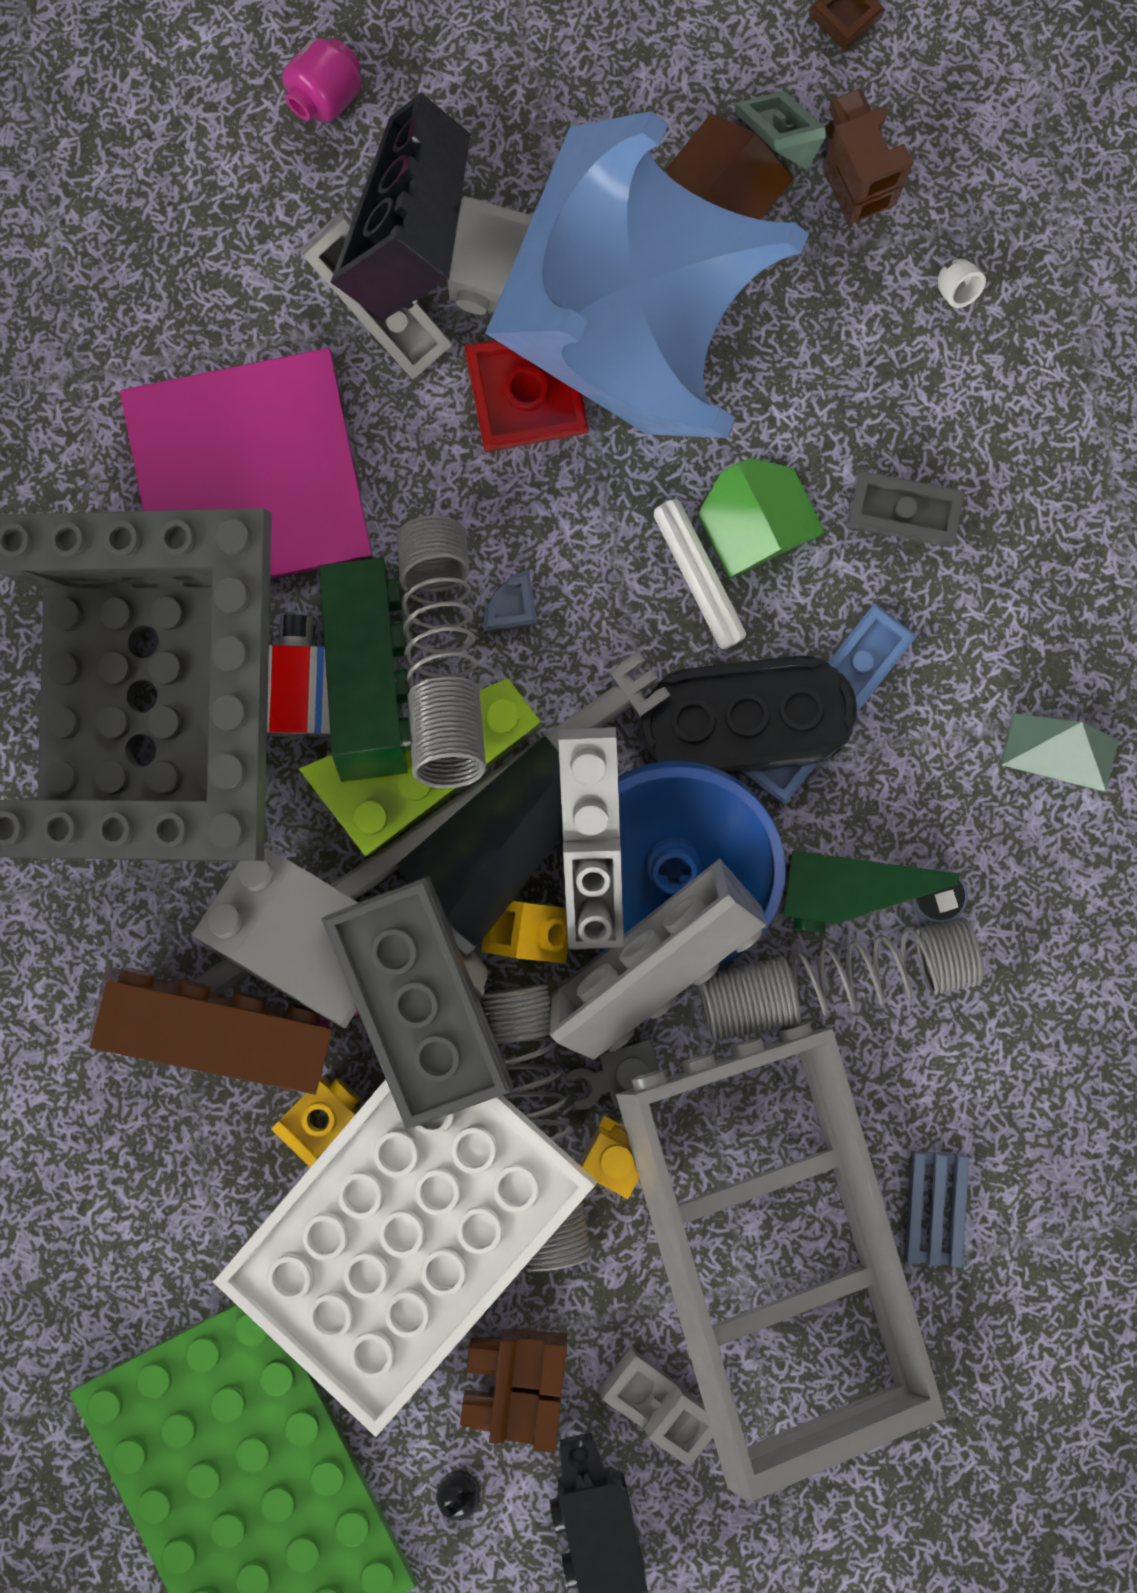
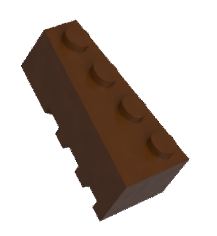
(208, 1030)

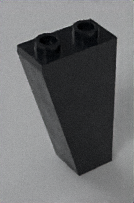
(493, 844)

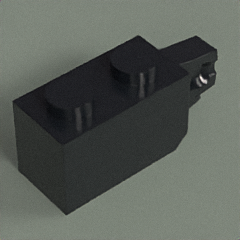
(597, 1522)

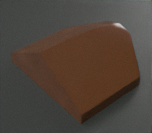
(730, 168)

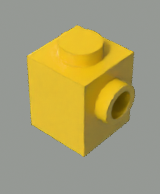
(529, 933)

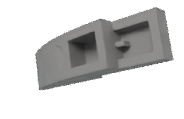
(591, 837)

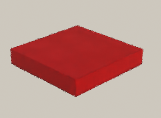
(519, 400)

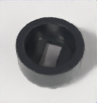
(451, 1489)

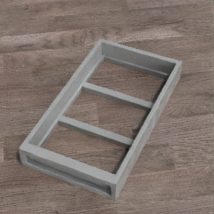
(858, 1425)

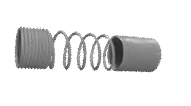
(444, 708)
(767, 994)
(526, 1016)

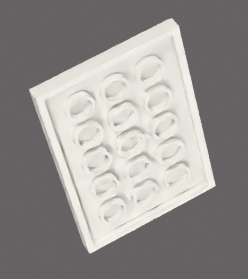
(401, 1245)

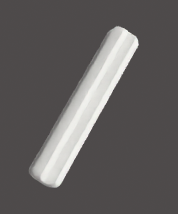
(699, 574)

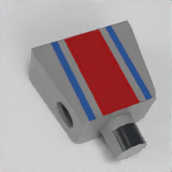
(297, 682)

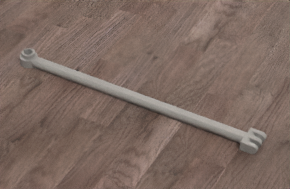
(384, 863)

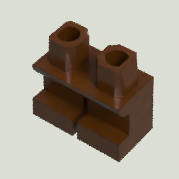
(858, 162)
(526, 1391)

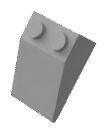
(274, 931)

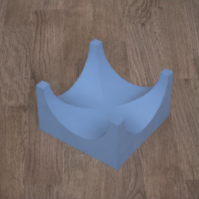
(631, 279)

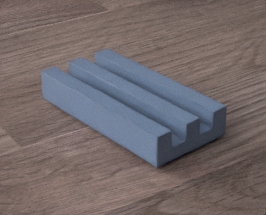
(934, 1255)

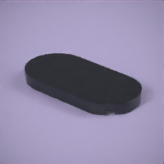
(752, 715)

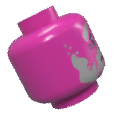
(322, 80)

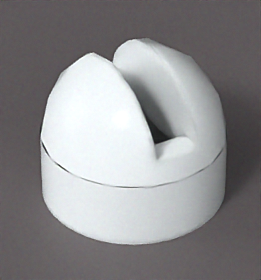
(966, 292)

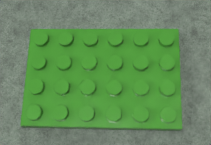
(238, 1468)

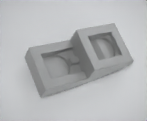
(658, 1405)

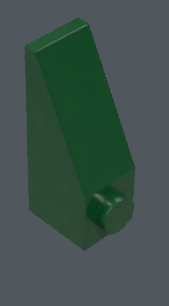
(846, 888)

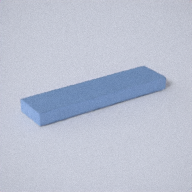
(864, 661)

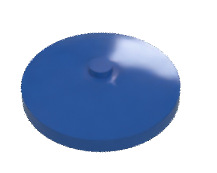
(683, 820)

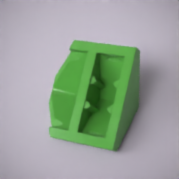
(757, 515)

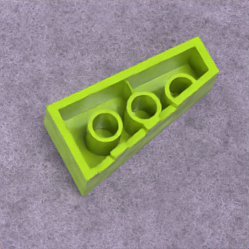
(387, 806)

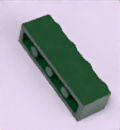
(363, 669)

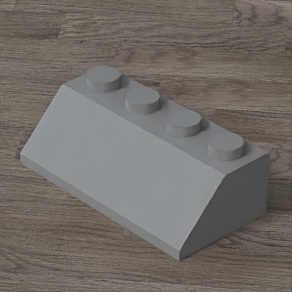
(659, 960)

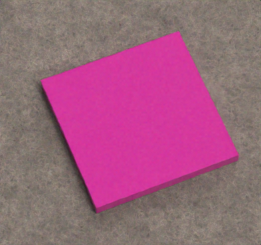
(255, 440)

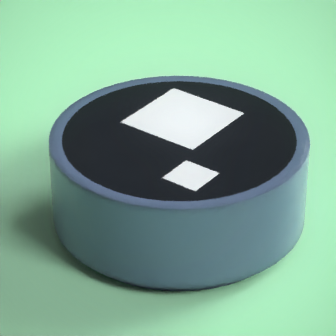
(943, 904)

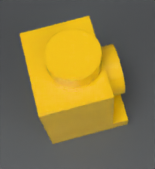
(301, 1135)
(611, 1158)

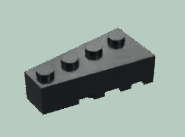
(407, 211)

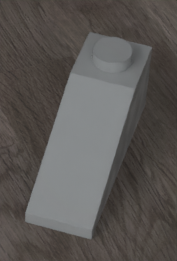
(406, 335)

